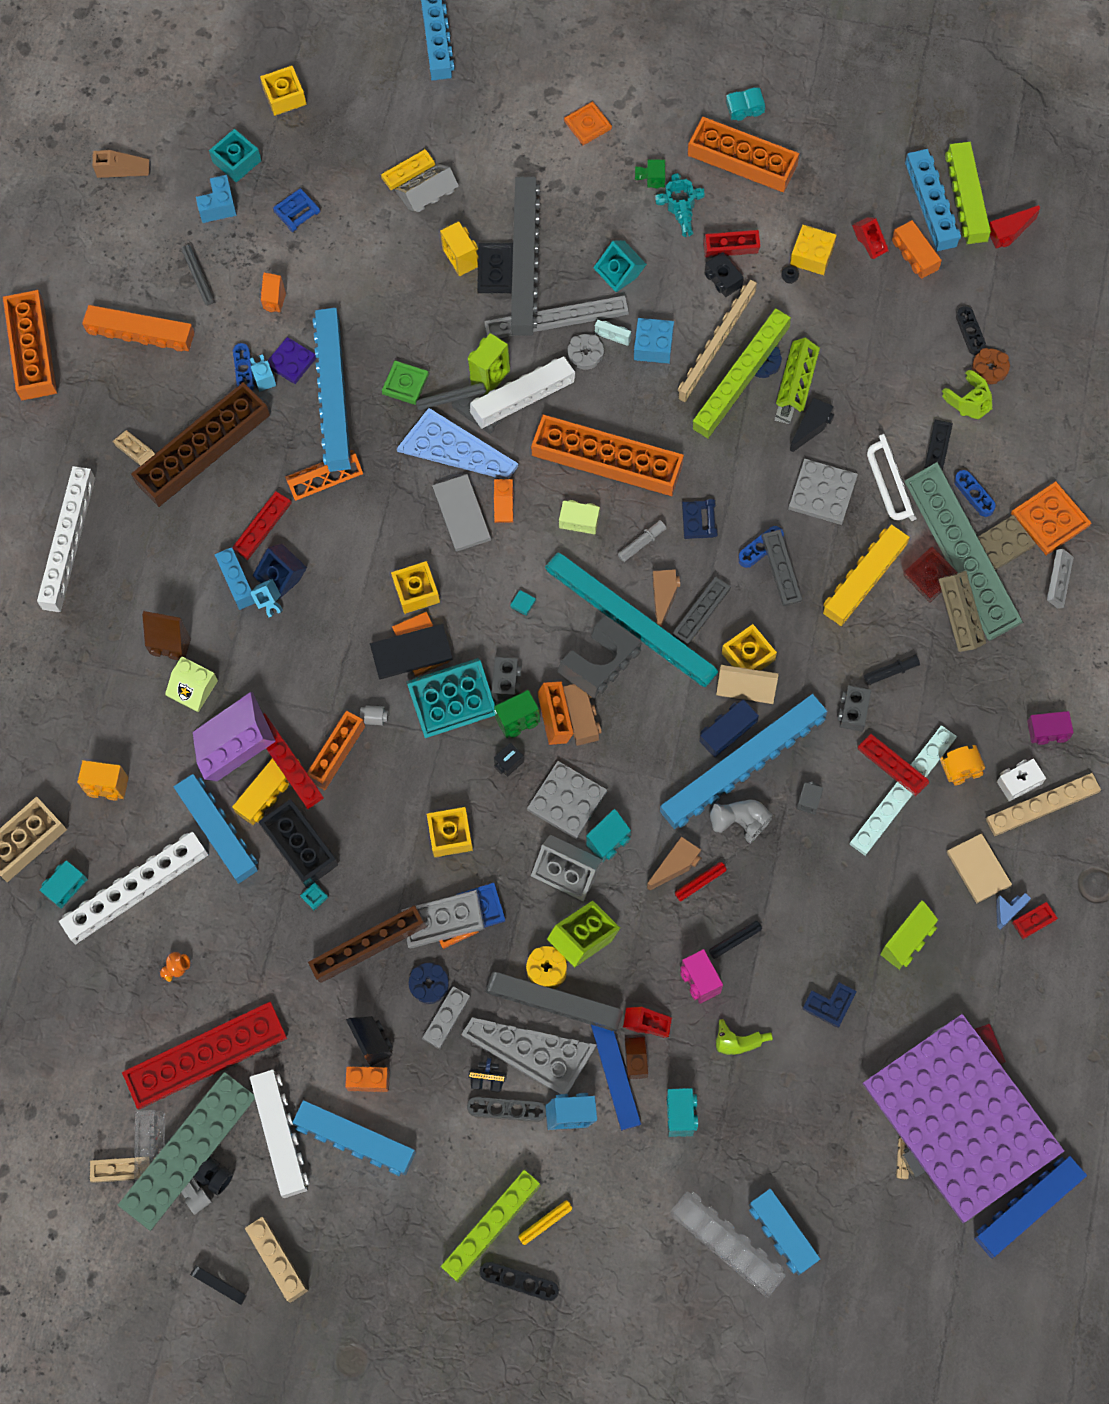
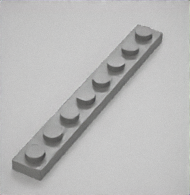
(564, 316)

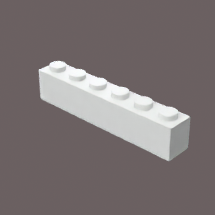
(522, 392)
(278, 1133)

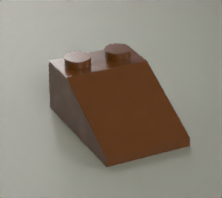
(165, 635)

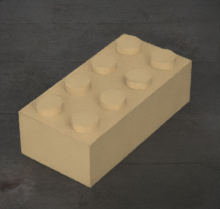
(27, 837)

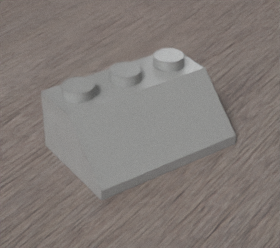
(427, 187)
(566, 867)

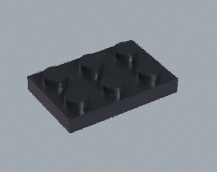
(495, 267)

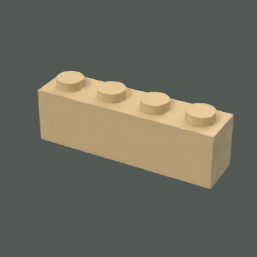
(276, 1259)

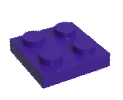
(291, 360)

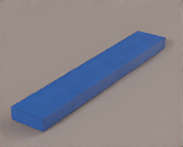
(616, 1078)

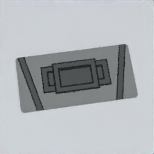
(785, 413)

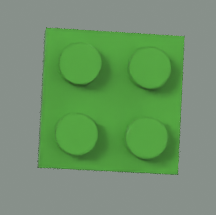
(405, 382)

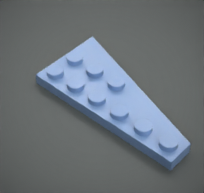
(448, 444)

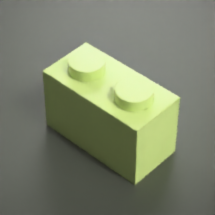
(579, 517)

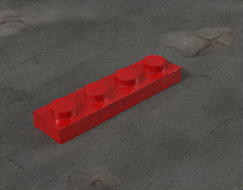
(261, 525)
(893, 765)

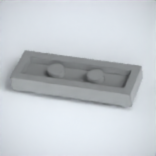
(1060, 578)
(446, 1017)

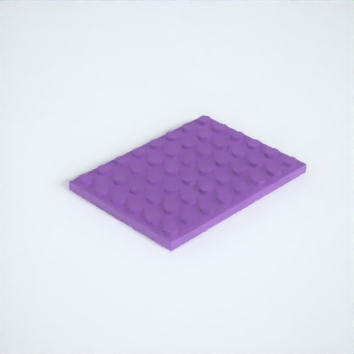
(963, 1118)

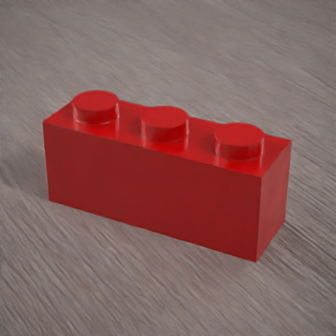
(731, 243)

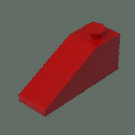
(1009, 228)

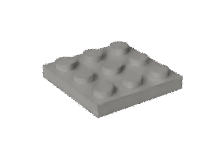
(823, 491)
(567, 800)

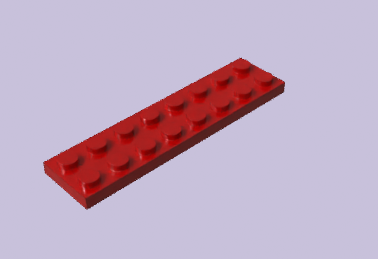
(204, 1055)

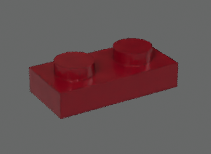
(987, 1035)

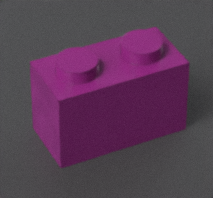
(1050, 727)

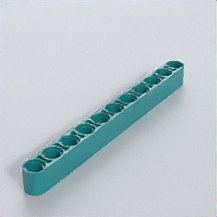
(631, 619)

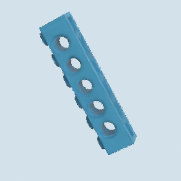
(437, 39)
(915, 164)

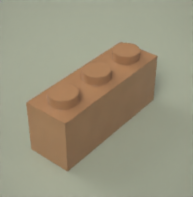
(581, 715)

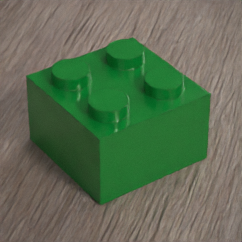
(517, 714)

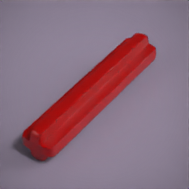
(700, 881)

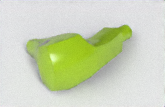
(731, 1044)

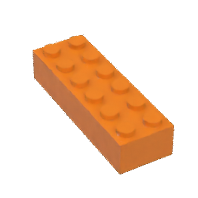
(743, 154)
(29, 345)

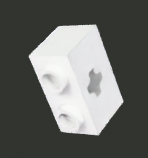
(1013, 787)

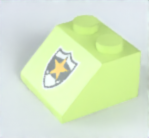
(190, 684)

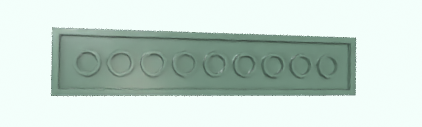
(963, 549)

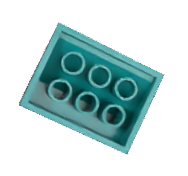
(451, 697)

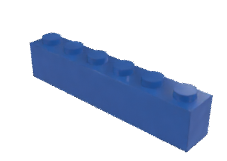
(1030, 1207)

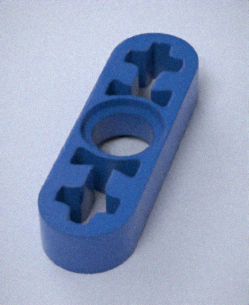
(239, 362)
(961, 485)
(760, 554)

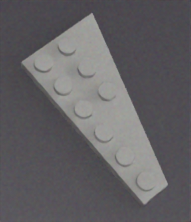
(542, 1056)

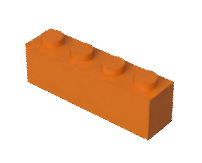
(336, 750)

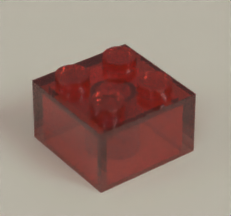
(926, 571)

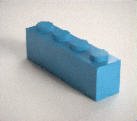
(784, 1232)

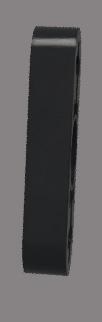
(971, 322)
(218, 1285)

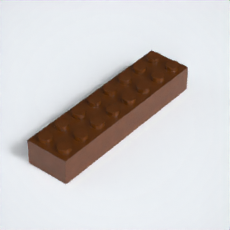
(200, 444)

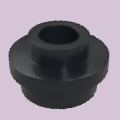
(790, 278)

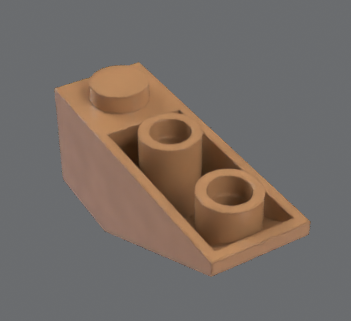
(118, 164)

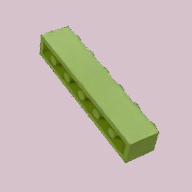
(968, 193)
(490, 1226)

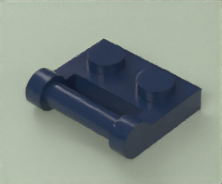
(693, 519)

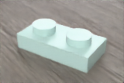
(612, 332)

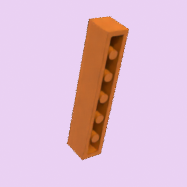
(138, 328)

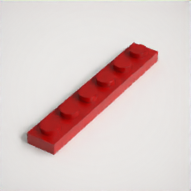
(293, 769)

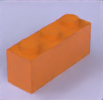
(916, 249)
(555, 713)

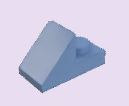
(1006, 912)

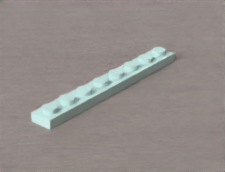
(899, 795)

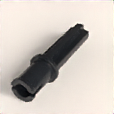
(892, 669)

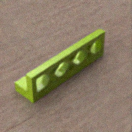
(794, 371)

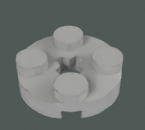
(588, 342)

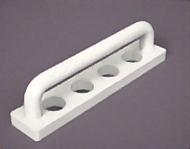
(909, 512)

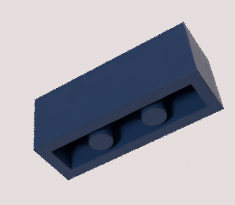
(728, 727)

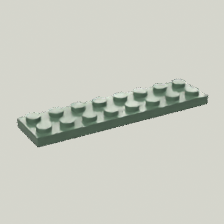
(186, 1151)

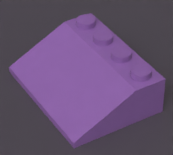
(231, 738)

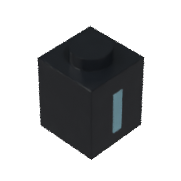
(508, 760)

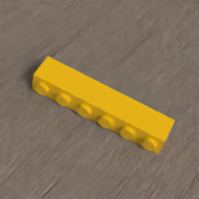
(866, 574)

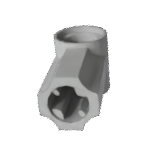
(195, 1197)

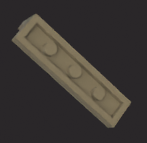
(960, 611)

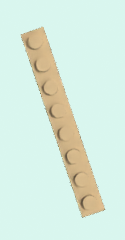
(714, 345)

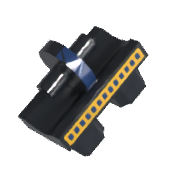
(477, 1075)

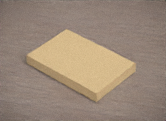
(747, 684)
(979, 868)

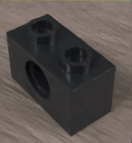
(723, 266)

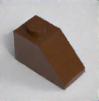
(636, 1058)

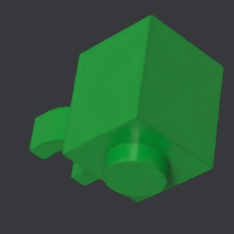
(653, 173)

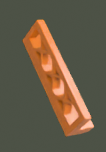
(317, 471)

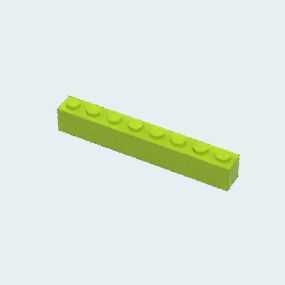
(741, 373)

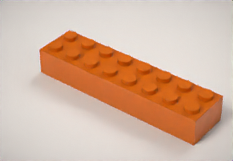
(607, 455)

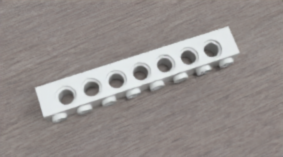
(66, 539)
(129, 898)

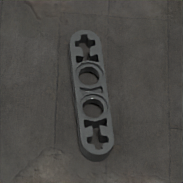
(506, 1111)

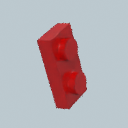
(1034, 920)

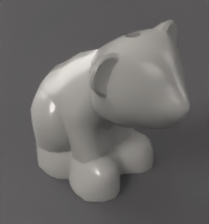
(749, 814)

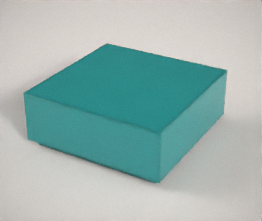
(523, 603)
(314, 896)

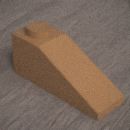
(665, 589)
(678, 861)

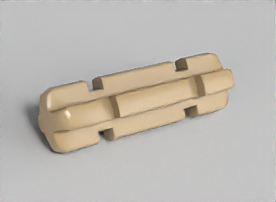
(902, 1172)

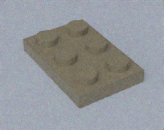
(1006, 542)

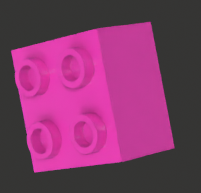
(701, 977)

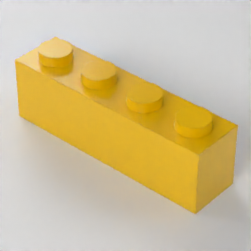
(261, 793)

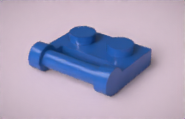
(292, 206)

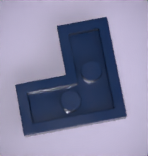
(831, 1009)

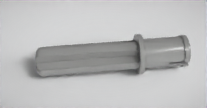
(642, 540)

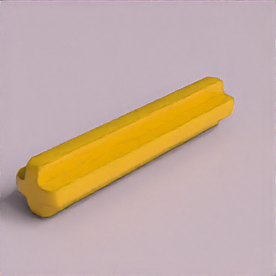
(545, 1222)

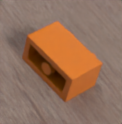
(367, 1079)

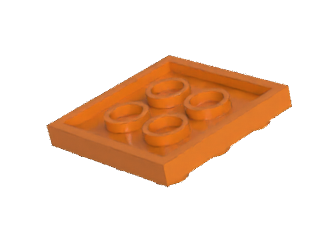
(1051, 518)

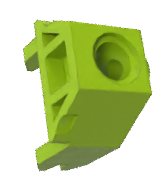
(971, 403)

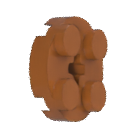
(994, 357)

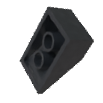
(369, 1038)

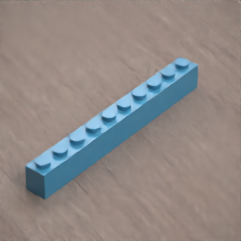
(332, 390)
(743, 761)

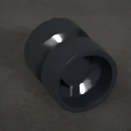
(218, 1181)

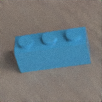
(235, 578)

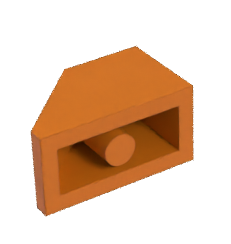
(272, 292)
(503, 500)

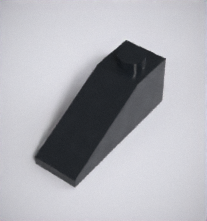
(813, 423)

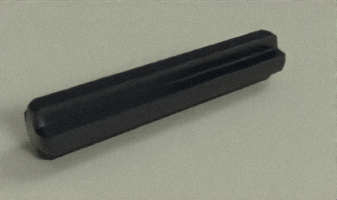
(735, 939)

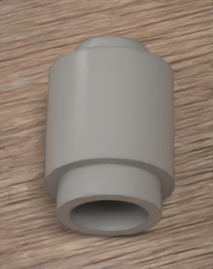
(374, 715)

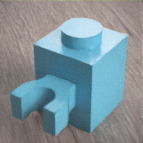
(262, 374)
(267, 595)

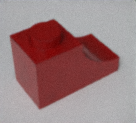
(870, 236)
(647, 1021)

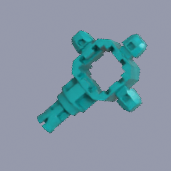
(683, 208)

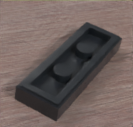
(938, 443)

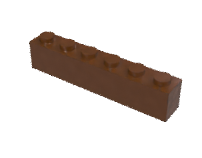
(367, 944)

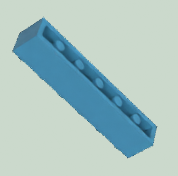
(216, 829)
(354, 1138)

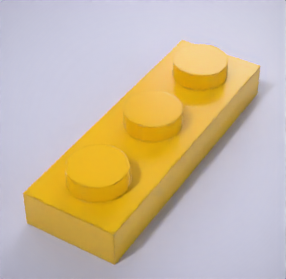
(408, 169)

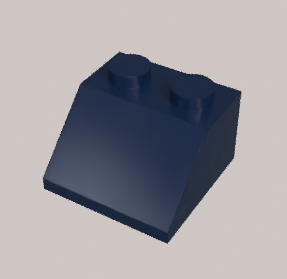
(280, 566)

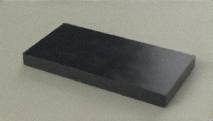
(411, 651)

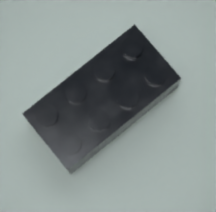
(298, 843)

